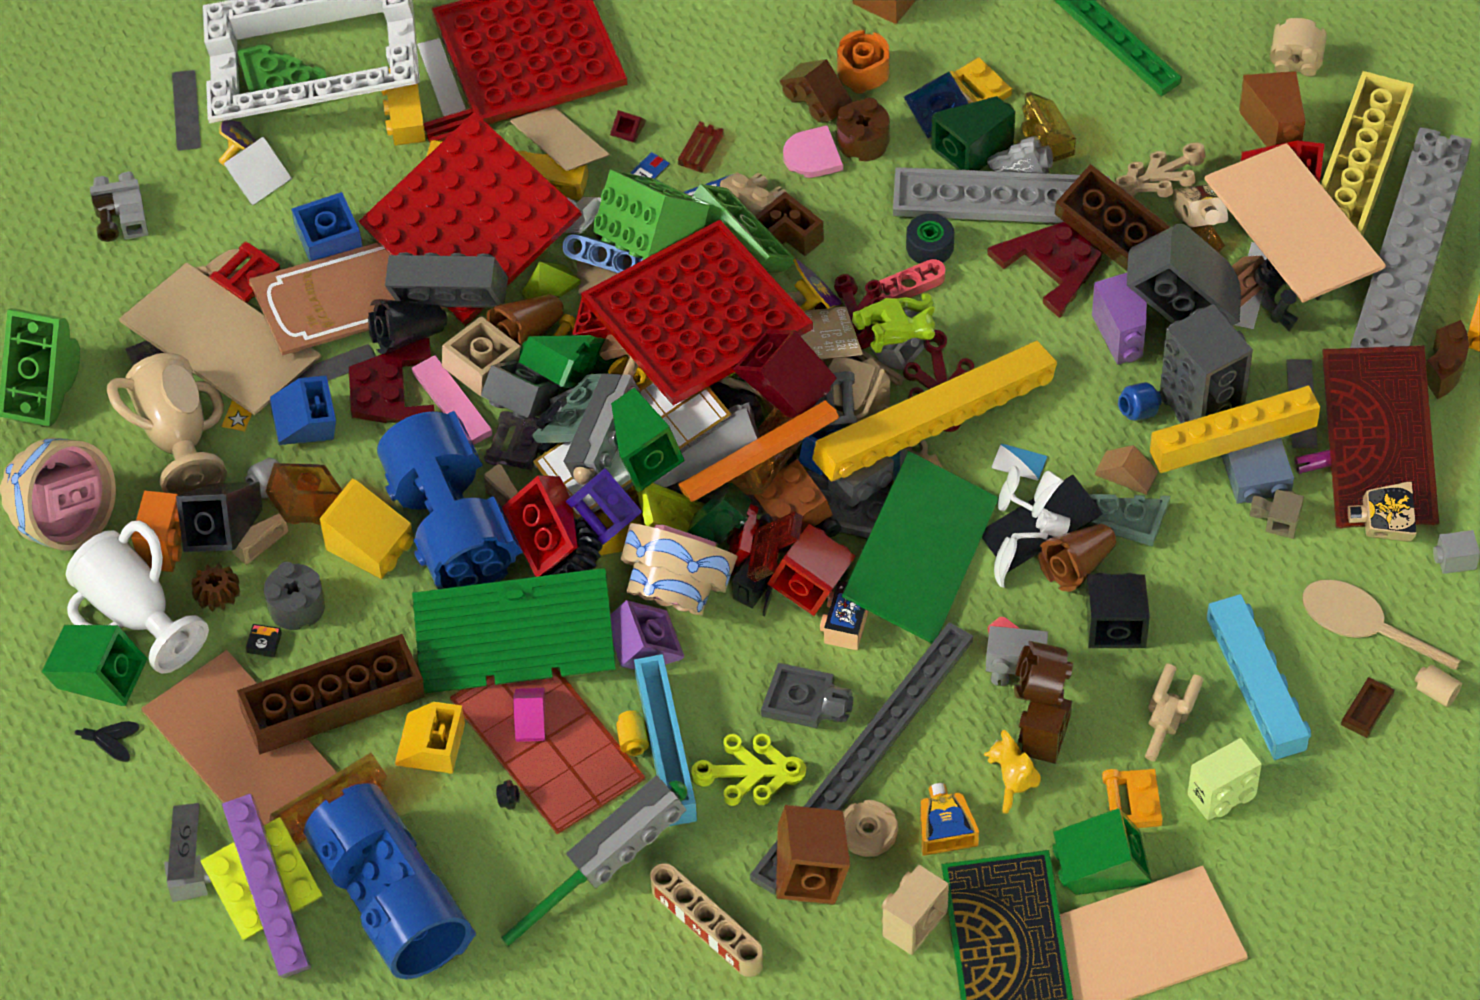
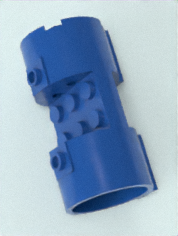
(429, 467)
(399, 897)

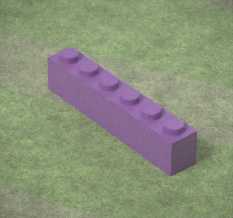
(266, 886)

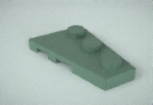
(569, 417)

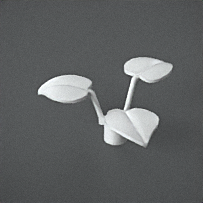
(1047, 521)

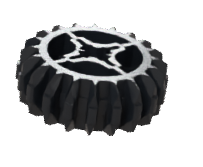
(585, 554)

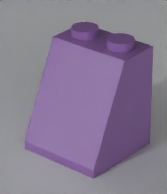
(1120, 318)

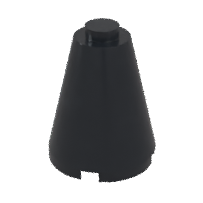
(403, 323)

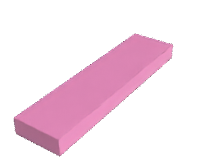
(450, 397)

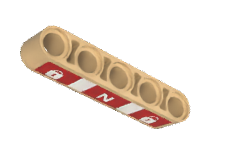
(709, 932)

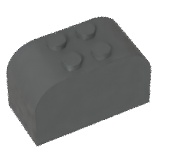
(1182, 274)

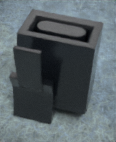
(748, 591)

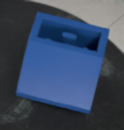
(304, 411)

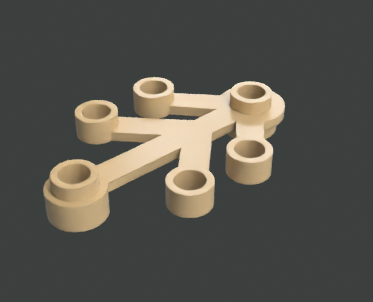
(1159, 170)

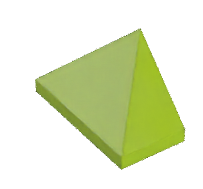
(550, 279)

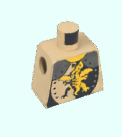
(1387, 512)

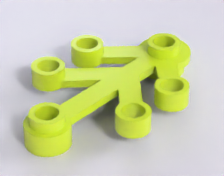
(753, 770)

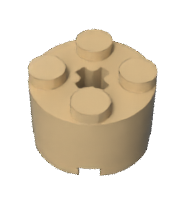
(1298, 46)

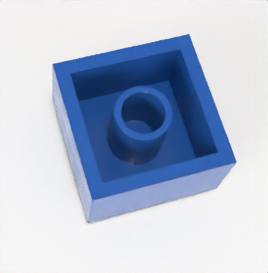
(326, 227)

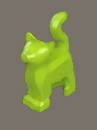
(893, 325)

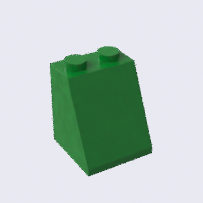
(643, 440)
(95, 663)
(1101, 854)

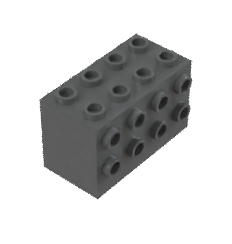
(1204, 365)

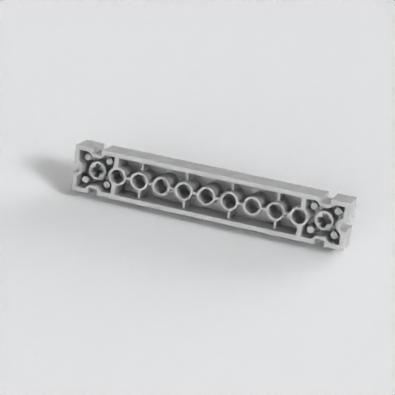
(1413, 241)

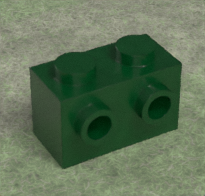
(721, 515)

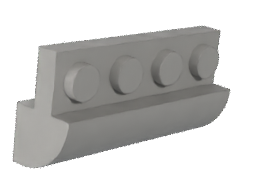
(717, 445)

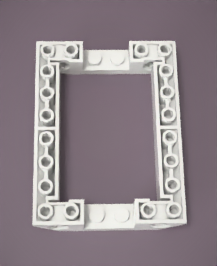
(242, 19)

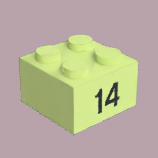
(1224, 779)

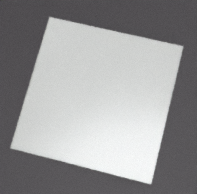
(257, 170)

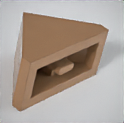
(1127, 468)

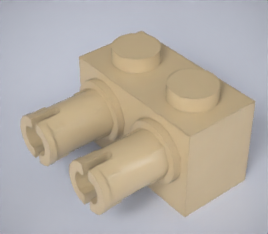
(751, 191)

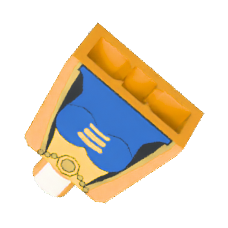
(946, 822)

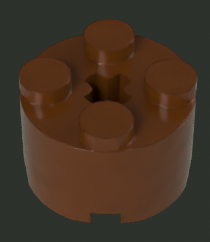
(863, 129)
(1042, 673)

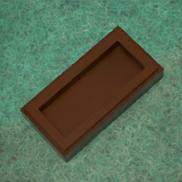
(1367, 707)

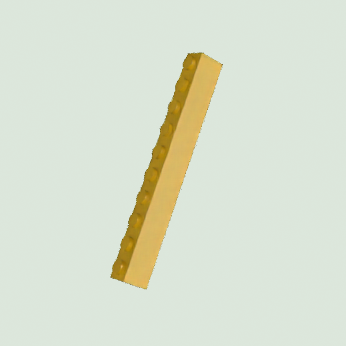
(933, 411)

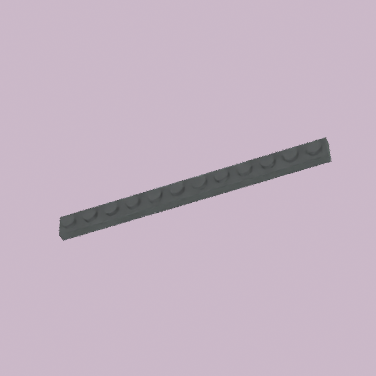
(878, 735)

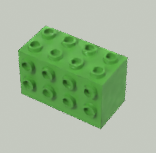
(646, 214)

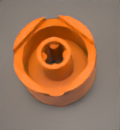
(863, 61)

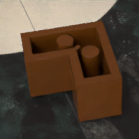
(818, 87)
(792, 224)
(1044, 730)

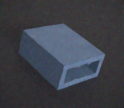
(1258, 471)

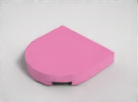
(812, 153)

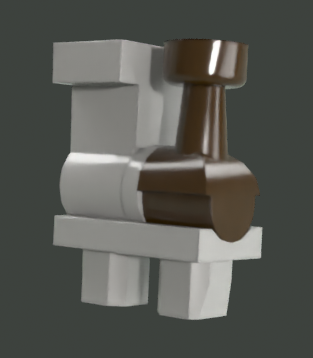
(120, 199)

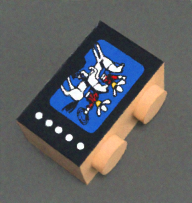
(844, 621)

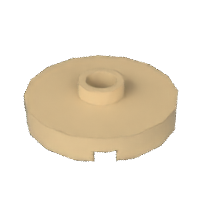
(873, 816)

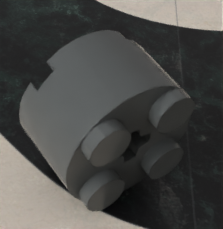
(294, 596)

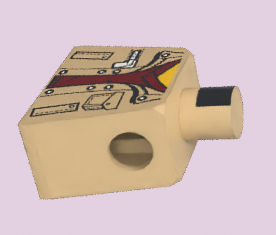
(1202, 206)

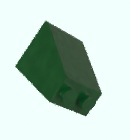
(973, 132)

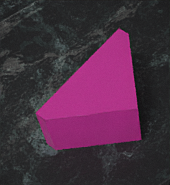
(529, 714)

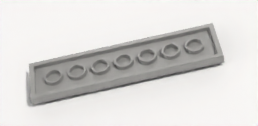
(979, 194)

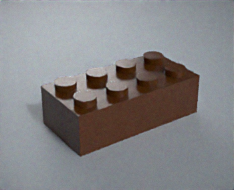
(1107, 215)

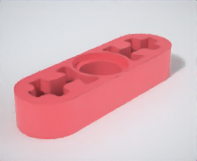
(915, 273)

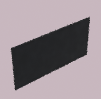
(1068, 500)

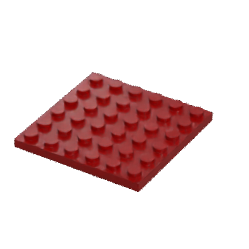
(527, 53)
(472, 201)
(693, 310)

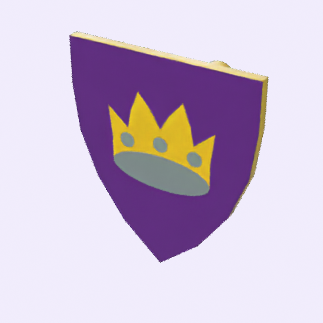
(237, 137)
(814, 289)

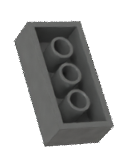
(447, 280)

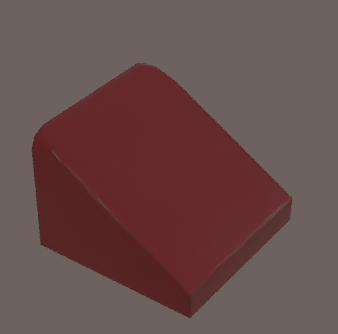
(627, 126)

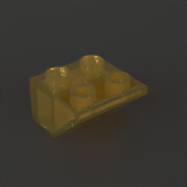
(1047, 123)

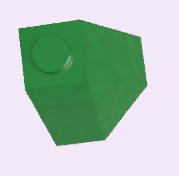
(561, 358)

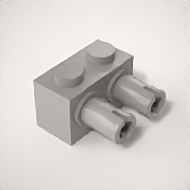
(1004, 650)

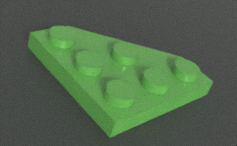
(268, 69)

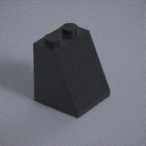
(218, 515)
(1117, 610)

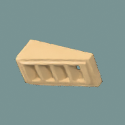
(499, 485)
(260, 538)

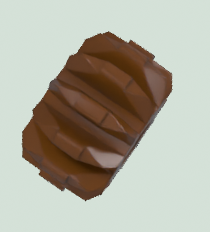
(215, 587)

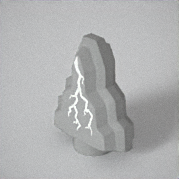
(1023, 158)

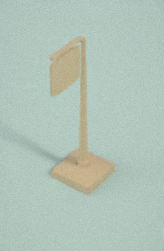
(863, 379)

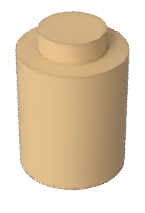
(1438, 685)

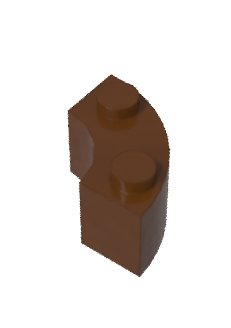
(1449, 360)

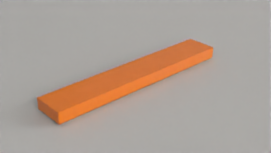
(758, 451)

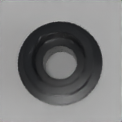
(507, 795)

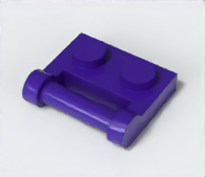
(611, 500)

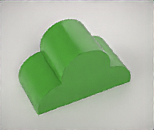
(745, 227)
(36, 366)

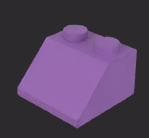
(643, 633)

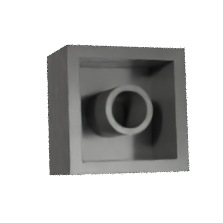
(519, 389)

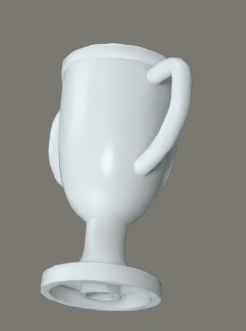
(130, 594)

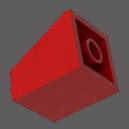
(811, 569)

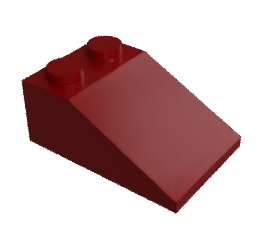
(542, 522)

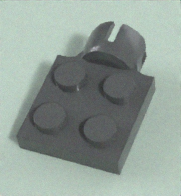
(805, 697)

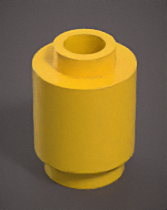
(632, 733)

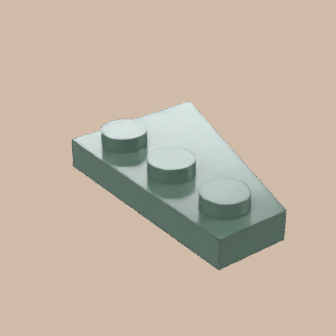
(1131, 517)

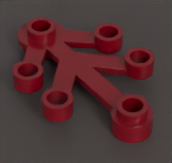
(846, 289)
(938, 367)

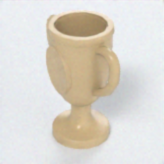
(172, 418)

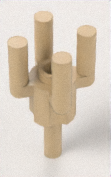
(1169, 709)

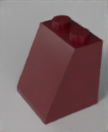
(786, 372)

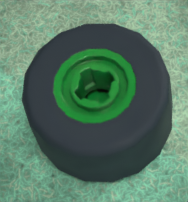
(930, 238)

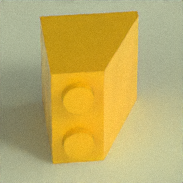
(365, 530)

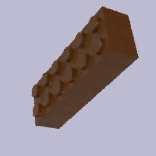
(331, 693)

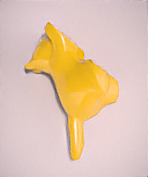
(1016, 768)

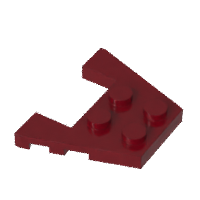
(1059, 253)
(378, 384)

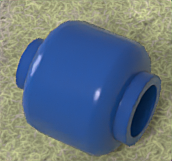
(1139, 401)

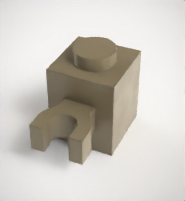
(1282, 513)

